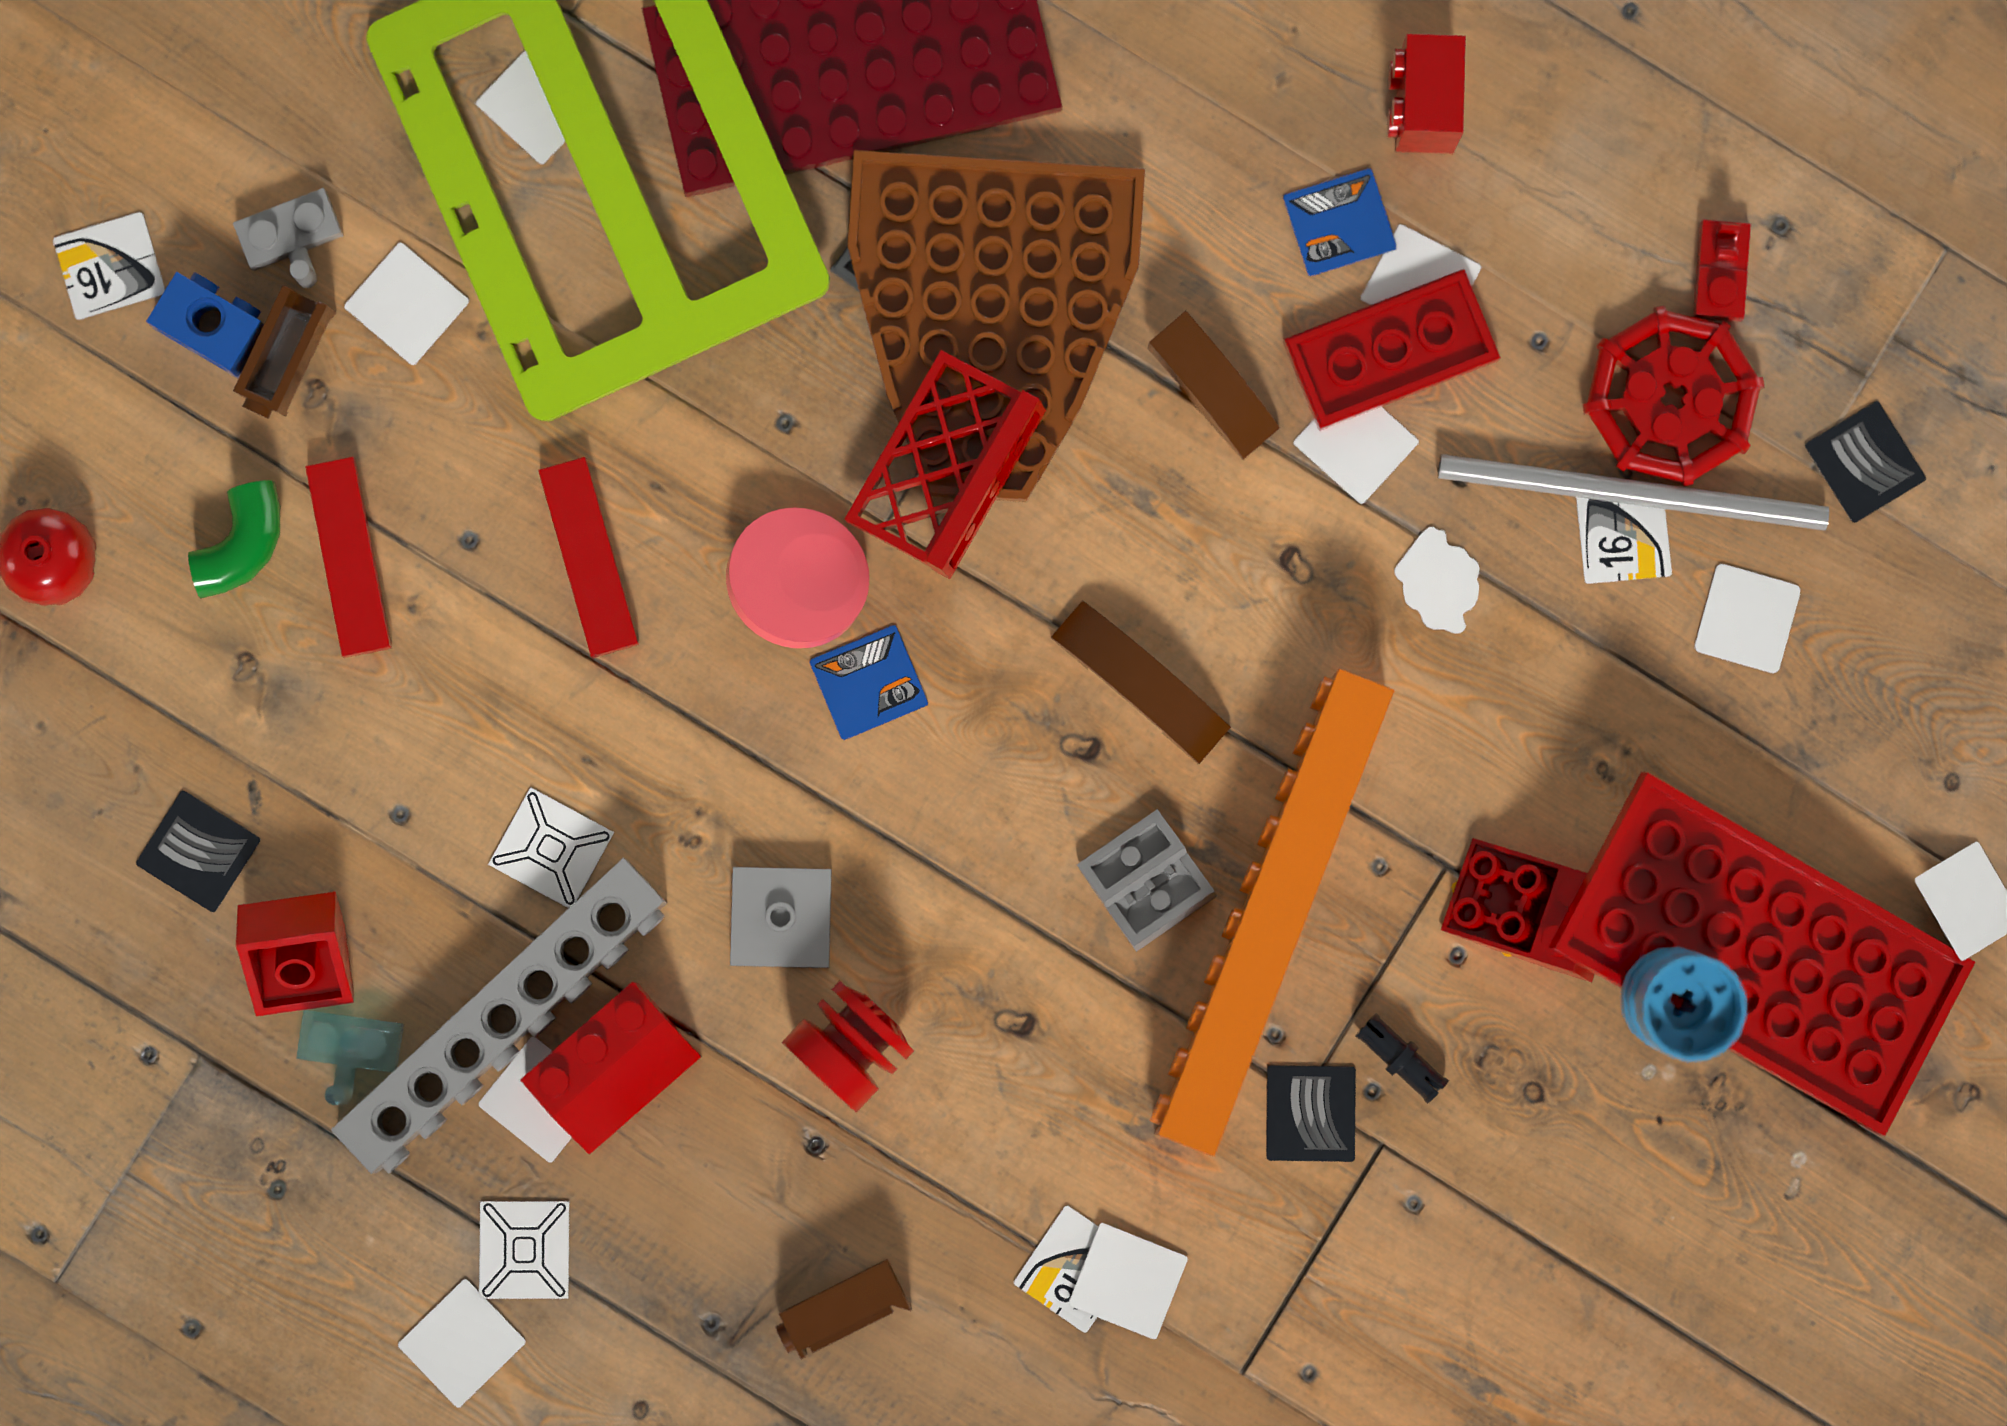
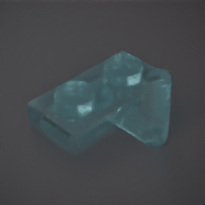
(349, 1044)

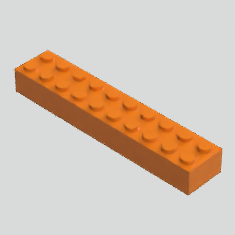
(1274, 911)

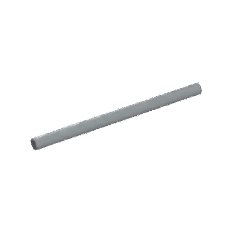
(1633, 492)

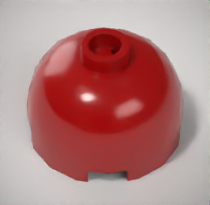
(63, 553)

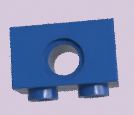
(179, 315)

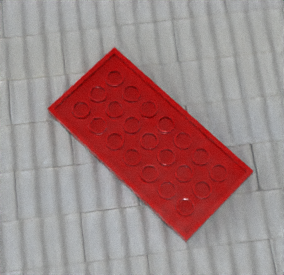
(1831, 982)

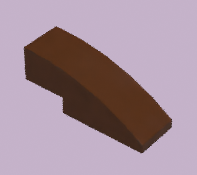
(1213, 385)

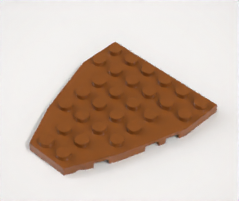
(1001, 270)

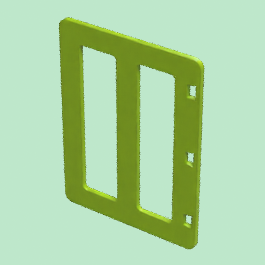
(671, 322)

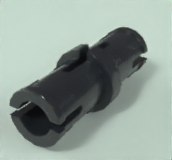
(1402, 1058)

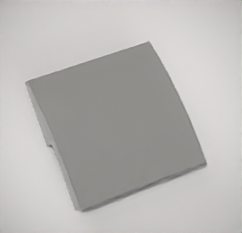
(1146, 880)

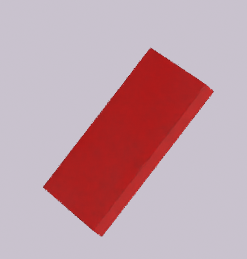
(1391, 349)

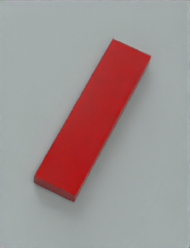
(348, 557)
(588, 557)

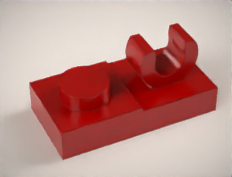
(1722, 270)

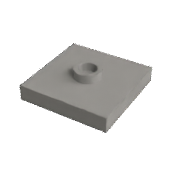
(780, 917)

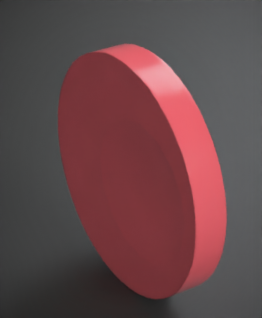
(797, 577)

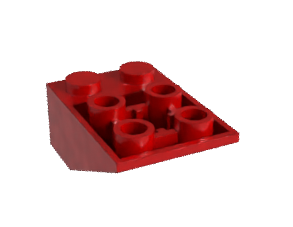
(1514, 905)

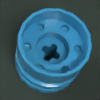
(1710, 1009)

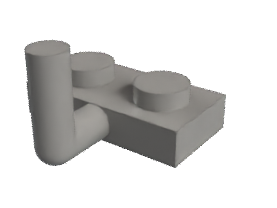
(289, 232)

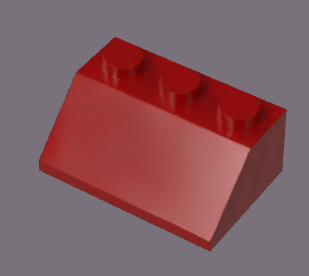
(610, 1068)

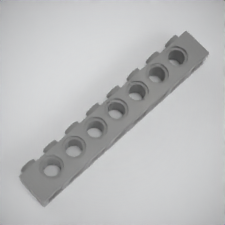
(363, 1127)

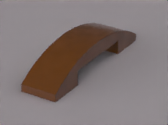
(1141, 681)

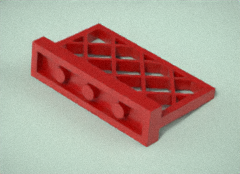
(986, 472)

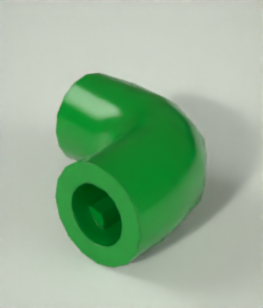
(248, 545)

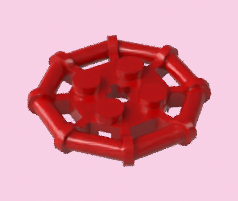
(1682, 369)

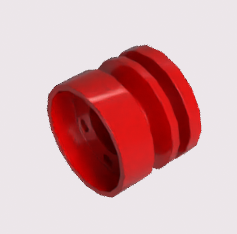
(848, 1046)

